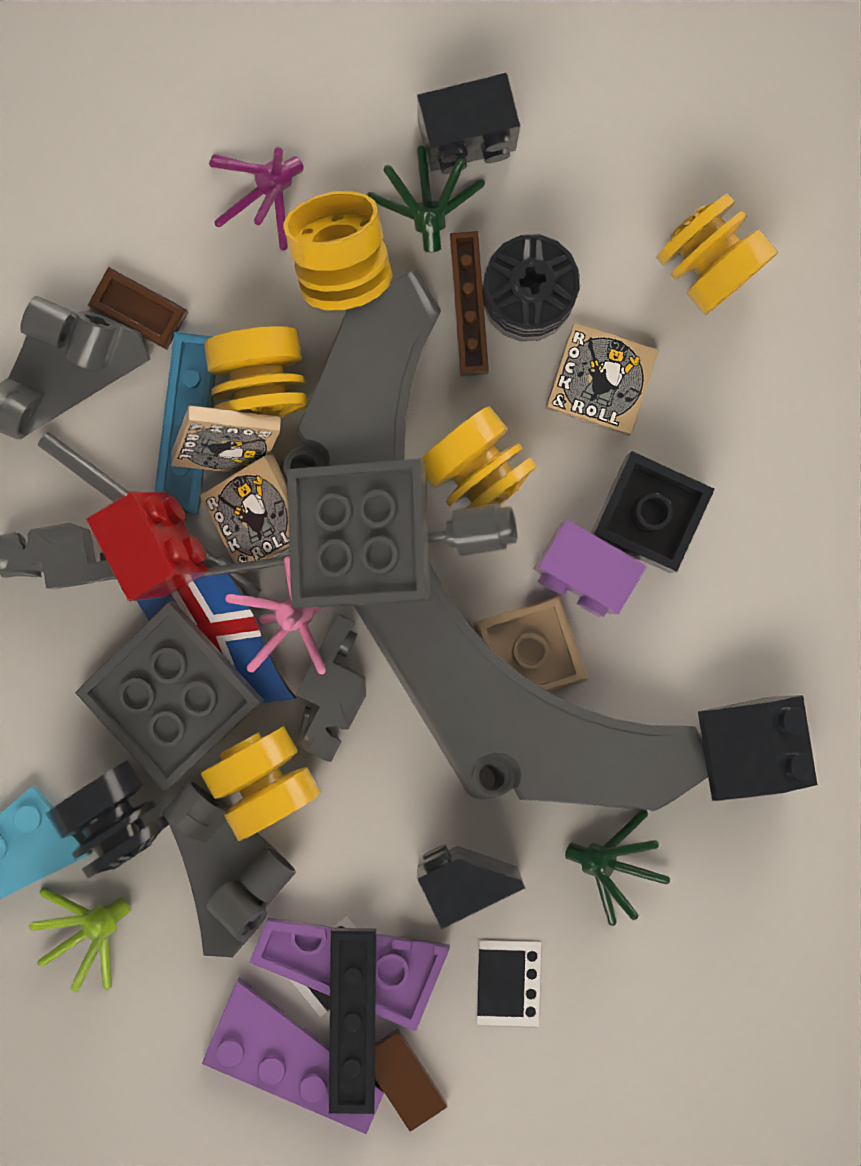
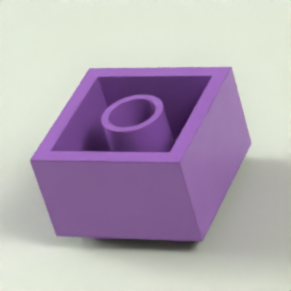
(589, 569)

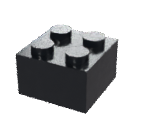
(468, 121)
(652, 512)

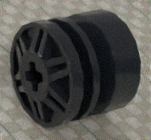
(514, 308)
(107, 819)

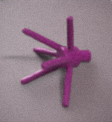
(270, 180)

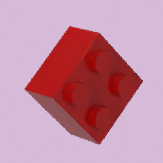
(148, 544)

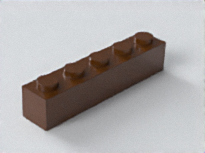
(469, 303)

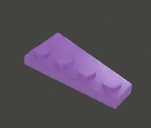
(403, 965)
(276, 1055)

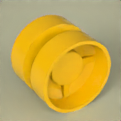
(255, 773)

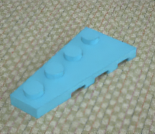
(31, 844)

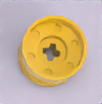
(338, 250)
(716, 253)
(255, 368)
(476, 464)

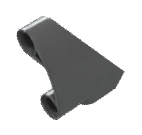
(63, 363)
(227, 876)

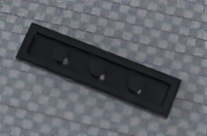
(352, 1021)

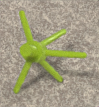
(95, 924)

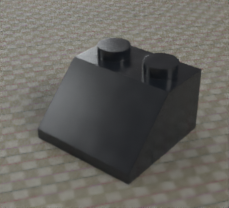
(757, 748)
(464, 882)

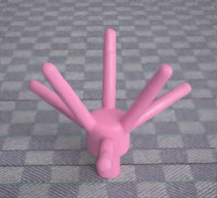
(288, 619)

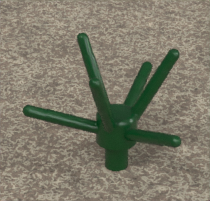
(428, 214)
(602, 861)

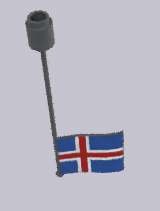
(236, 627)

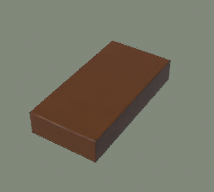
(137, 308)
(406, 1081)

